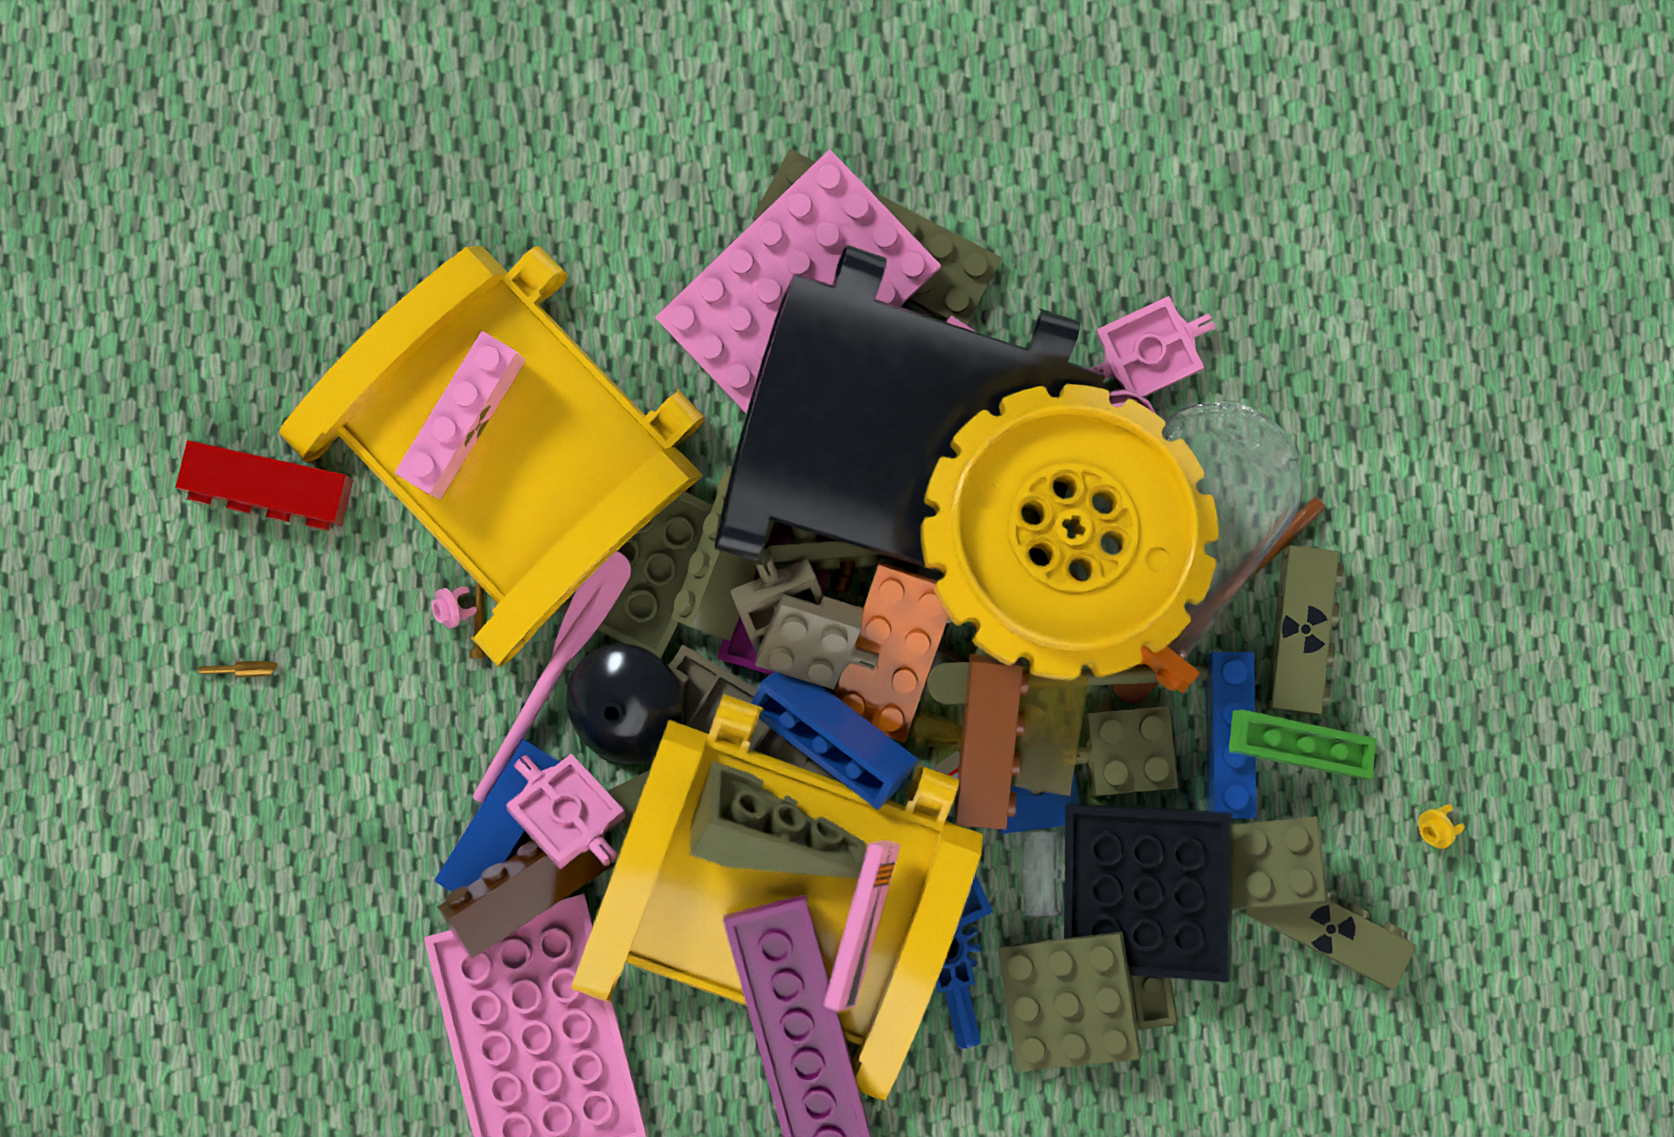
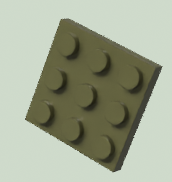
(1070, 1002)

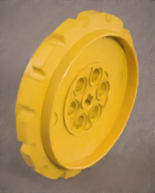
(1042, 609)

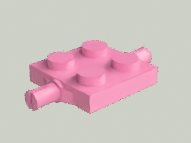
(1151, 348)
(565, 810)

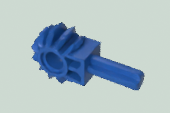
(954, 982)

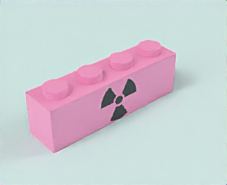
(460, 415)

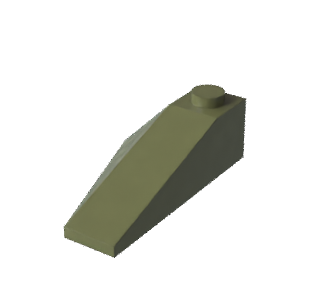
(755, 830)

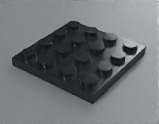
(1156, 880)

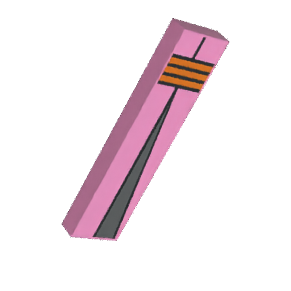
(861, 925)

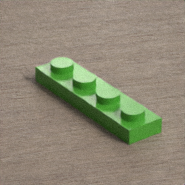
(1302, 744)

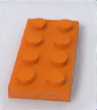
(905, 628)

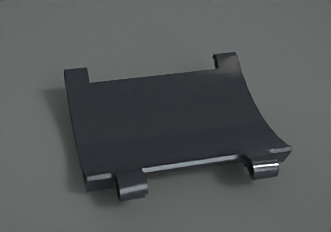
(865, 405)

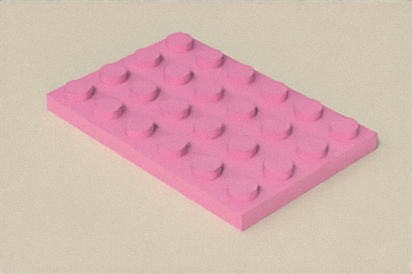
(733, 303)
(526, 1043)

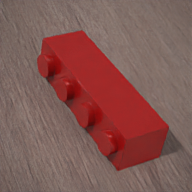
(264, 484)

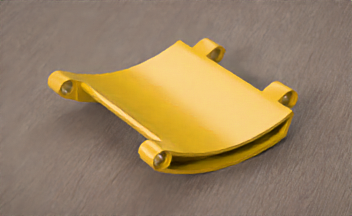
(557, 469)
(670, 906)

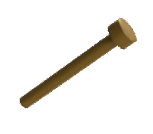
(477, 652)

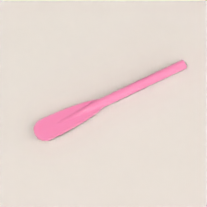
(582, 619)

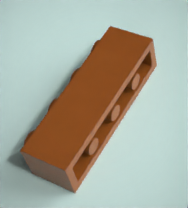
(989, 742)

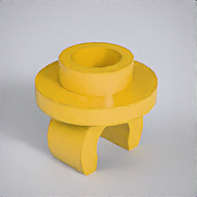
(1437, 828)

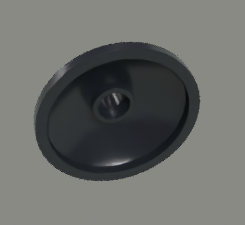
(641, 691)

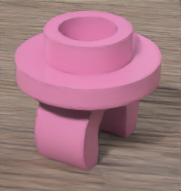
(446, 607)

